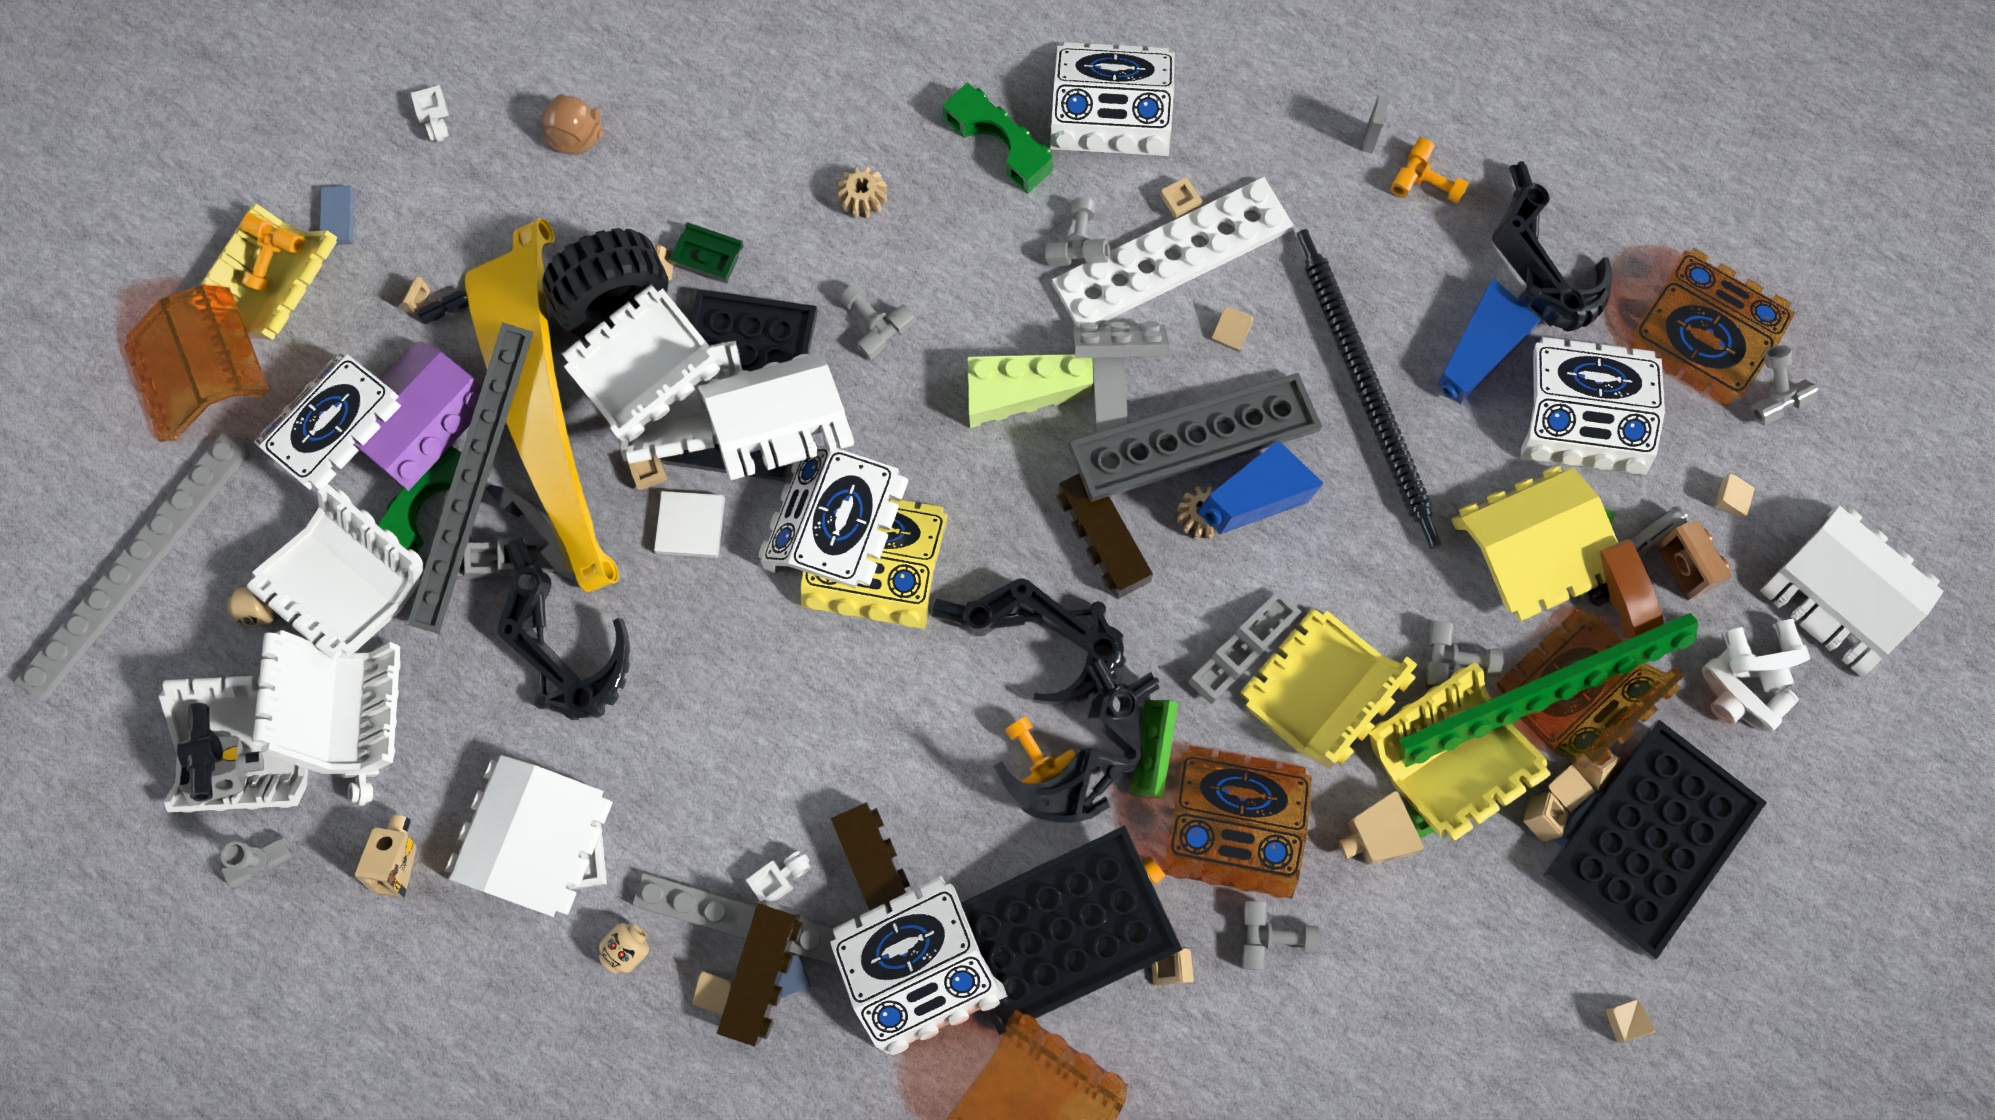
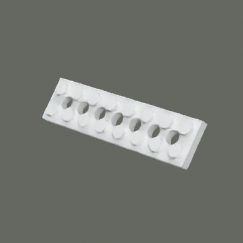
(1173, 235)

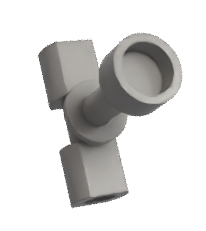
(1078, 243)
(881, 325)
(1782, 393)
(1446, 656)
(244, 862)
(1261, 936)

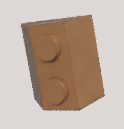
(1693, 559)

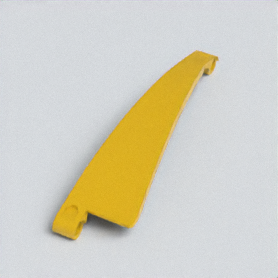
(513, 293)

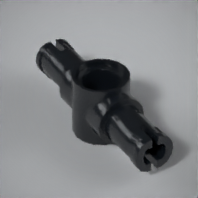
(200, 752)

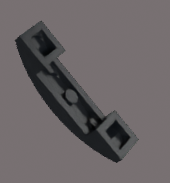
(517, 505)

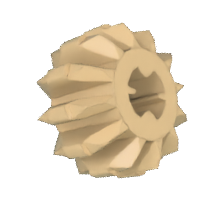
(865, 201)
(1189, 513)

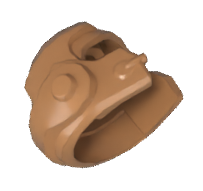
(570, 125)

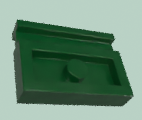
(706, 252)

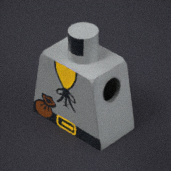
(229, 773)

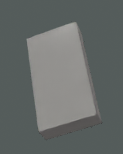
(1375, 124)

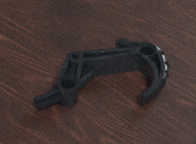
(1545, 286)
(526, 611)
(1003, 611)

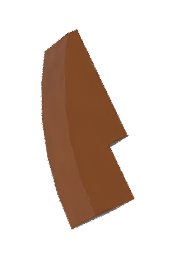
(1630, 589)

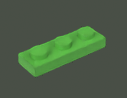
(1156, 743)

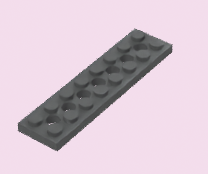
(1190, 455)

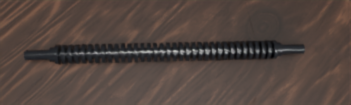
(1369, 389)

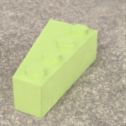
(1023, 383)

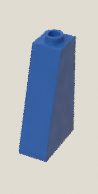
(1489, 338)
(1260, 490)

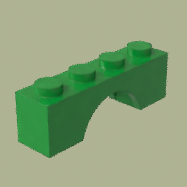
(973, 114)
(403, 509)

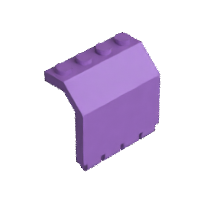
(434, 412)

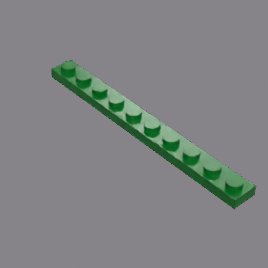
(1547, 690)

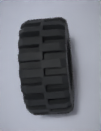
(600, 277)

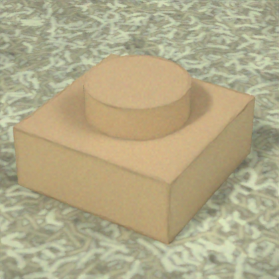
(1181, 197)
(648, 473)

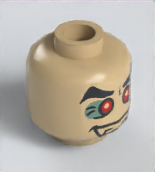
(249, 609)
(623, 948)

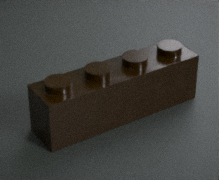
(1106, 537)
(870, 855)
(759, 973)

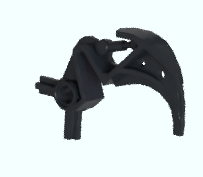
(1119, 727)

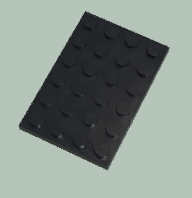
(763, 334)
(1655, 839)
(1070, 927)

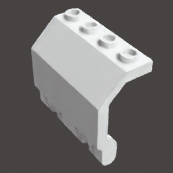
(775, 408)
(1856, 586)

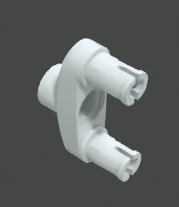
(1771, 668)
(1739, 701)

